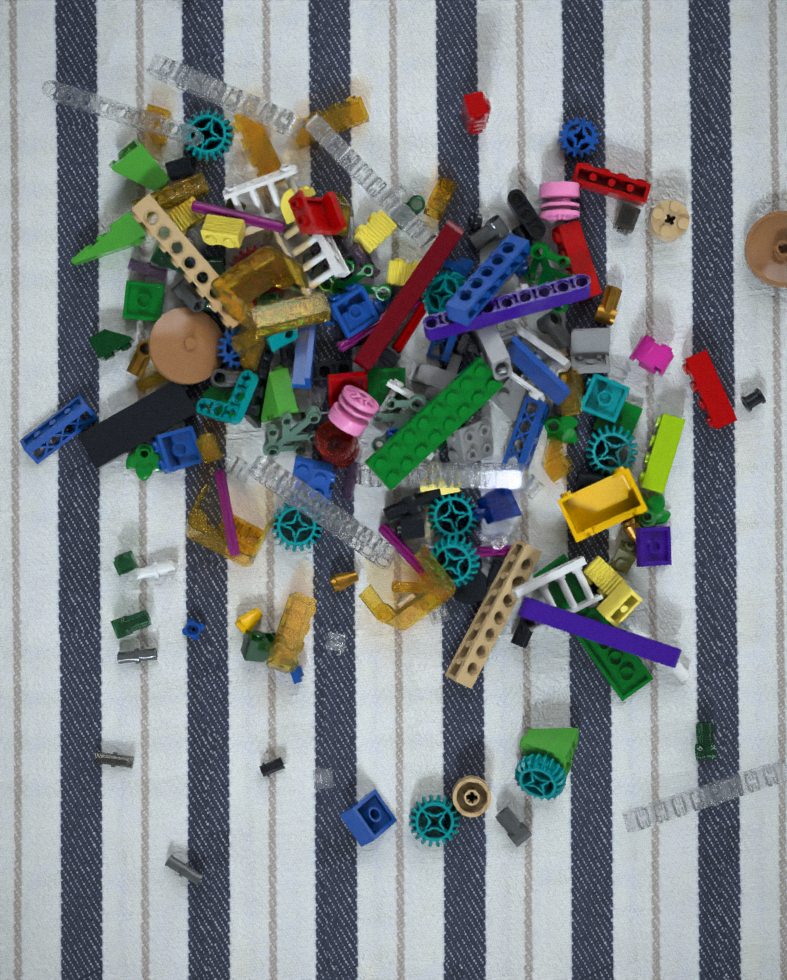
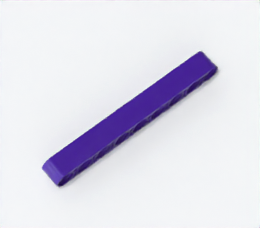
(513, 306)
(599, 632)

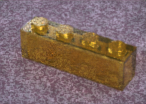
(339, 117)
(259, 145)
(289, 314)
(291, 633)

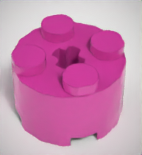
(651, 355)

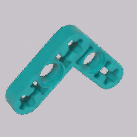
(233, 406)

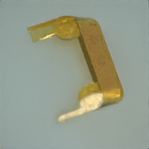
(255, 276)
(207, 536)
(436, 589)

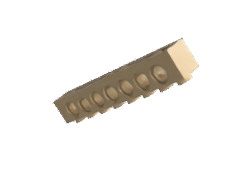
(149, 204)
(492, 614)

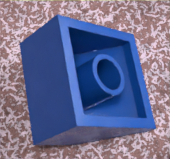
(368, 818)

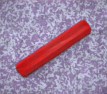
(409, 328)

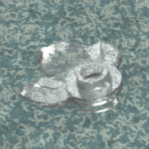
(496, 530)

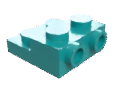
(604, 398)

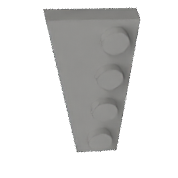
(512, 395)

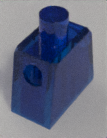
(497, 506)

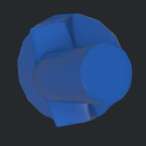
(380, 305)

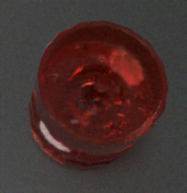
(330, 436)

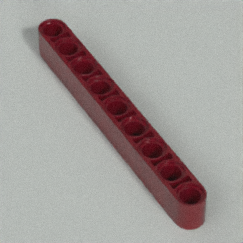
(408, 295)

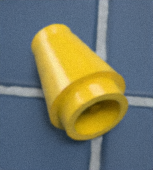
(248, 620)

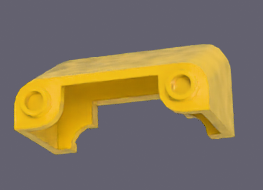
(602, 504)

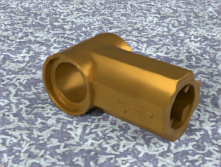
(606, 309)
(139, 361)

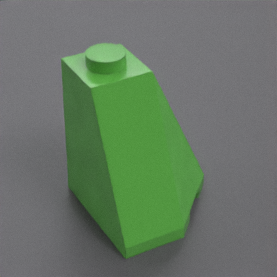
(140, 166)
(279, 395)
(553, 742)

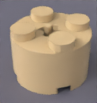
(673, 210)
(461, 801)

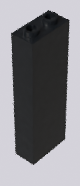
(138, 424)

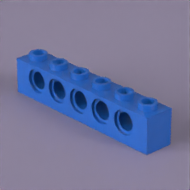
(488, 279)

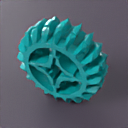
(215, 139)
(441, 290)
(619, 446)
(436, 519)
(294, 542)
(459, 576)
(544, 779)
(441, 814)

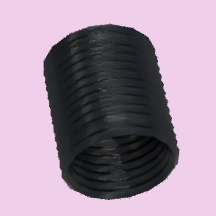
(179, 168)
(586, 478)

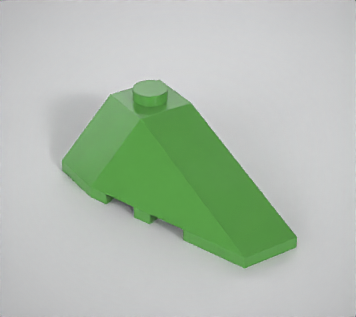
(123, 235)

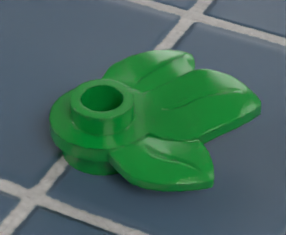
(564, 430)
(143, 464)
(655, 511)

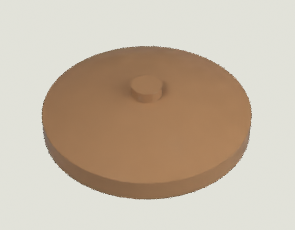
(767, 249)
(185, 346)

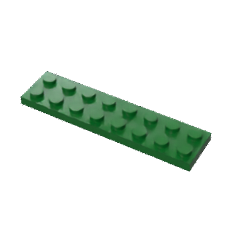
(434, 423)
(621, 669)

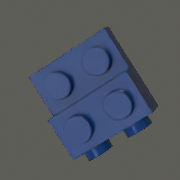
(353, 309)
(177, 450)
(315, 474)

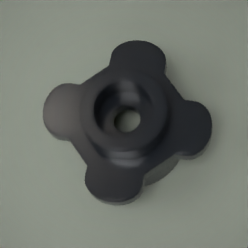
(475, 221)

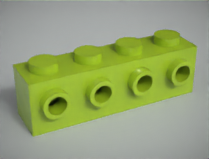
(662, 453)

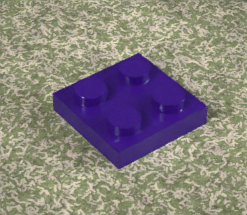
(653, 546)

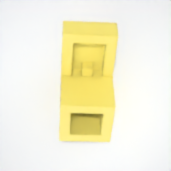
(285, 206)

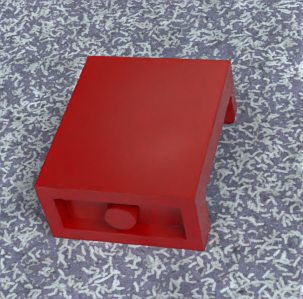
(317, 215)

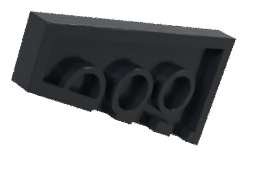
(255, 407)

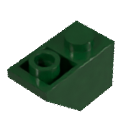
(108, 343)
(257, 645)

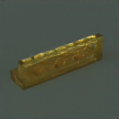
(179, 192)

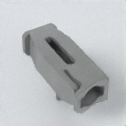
(493, 349)
(434, 376)

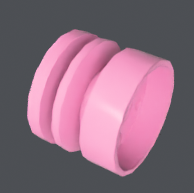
(559, 204)
(353, 410)

